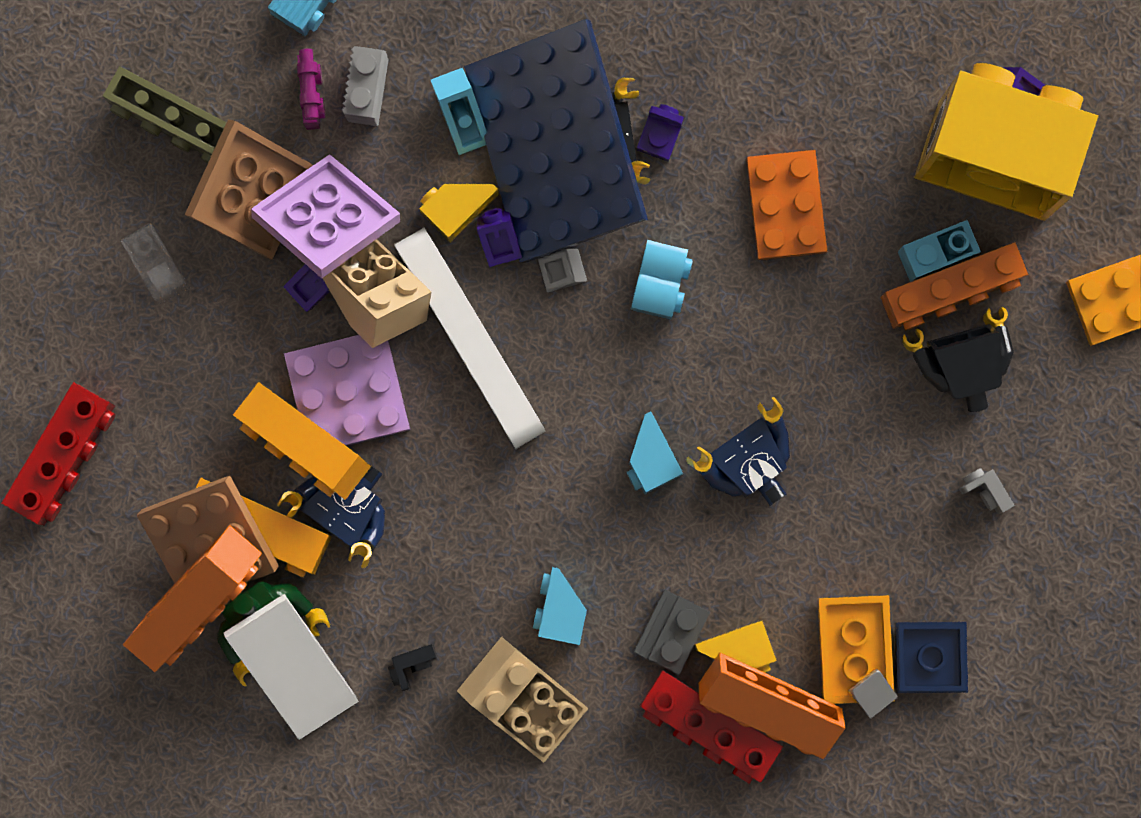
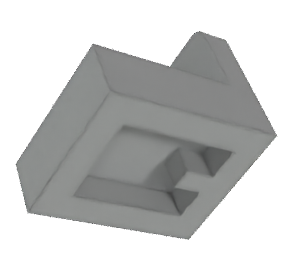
(994, 493)

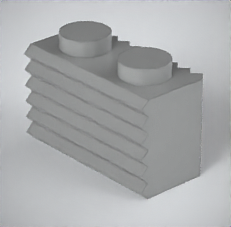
(365, 86)

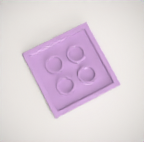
(325, 215)
(348, 389)

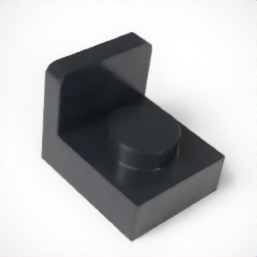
(416, 659)

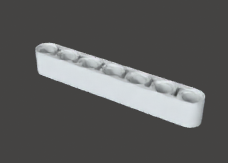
(471, 339)

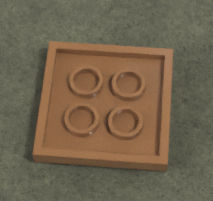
(237, 178)
(193, 520)

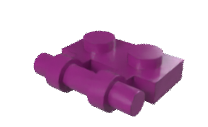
(310, 102)

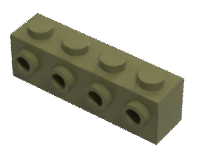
(163, 113)

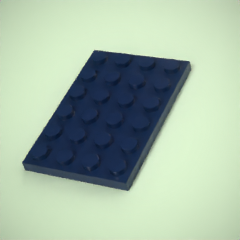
(556, 141)

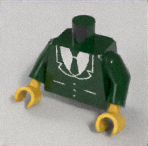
(252, 601)

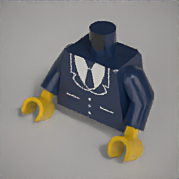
(750, 458)
(354, 520)

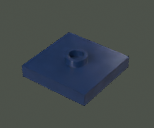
(931, 657)

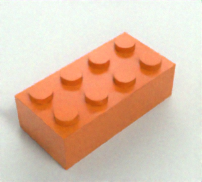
(194, 600)

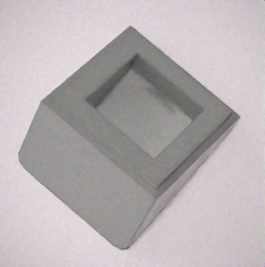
(562, 269)
(873, 693)

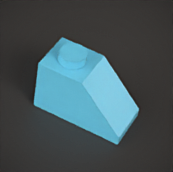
(460, 110)
(652, 458)

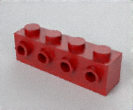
(59, 454)
(720, 735)

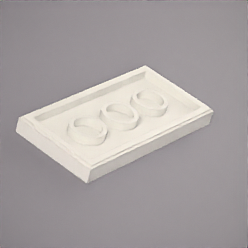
(291, 666)

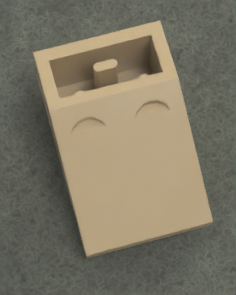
(378, 294)
(522, 699)

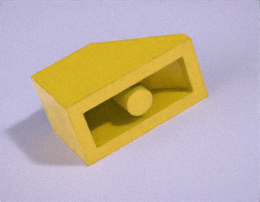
(456, 206)
(746, 644)

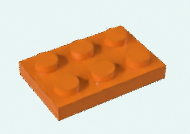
(786, 205)

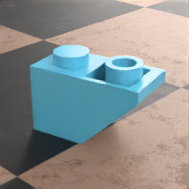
(938, 251)
(563, 611)

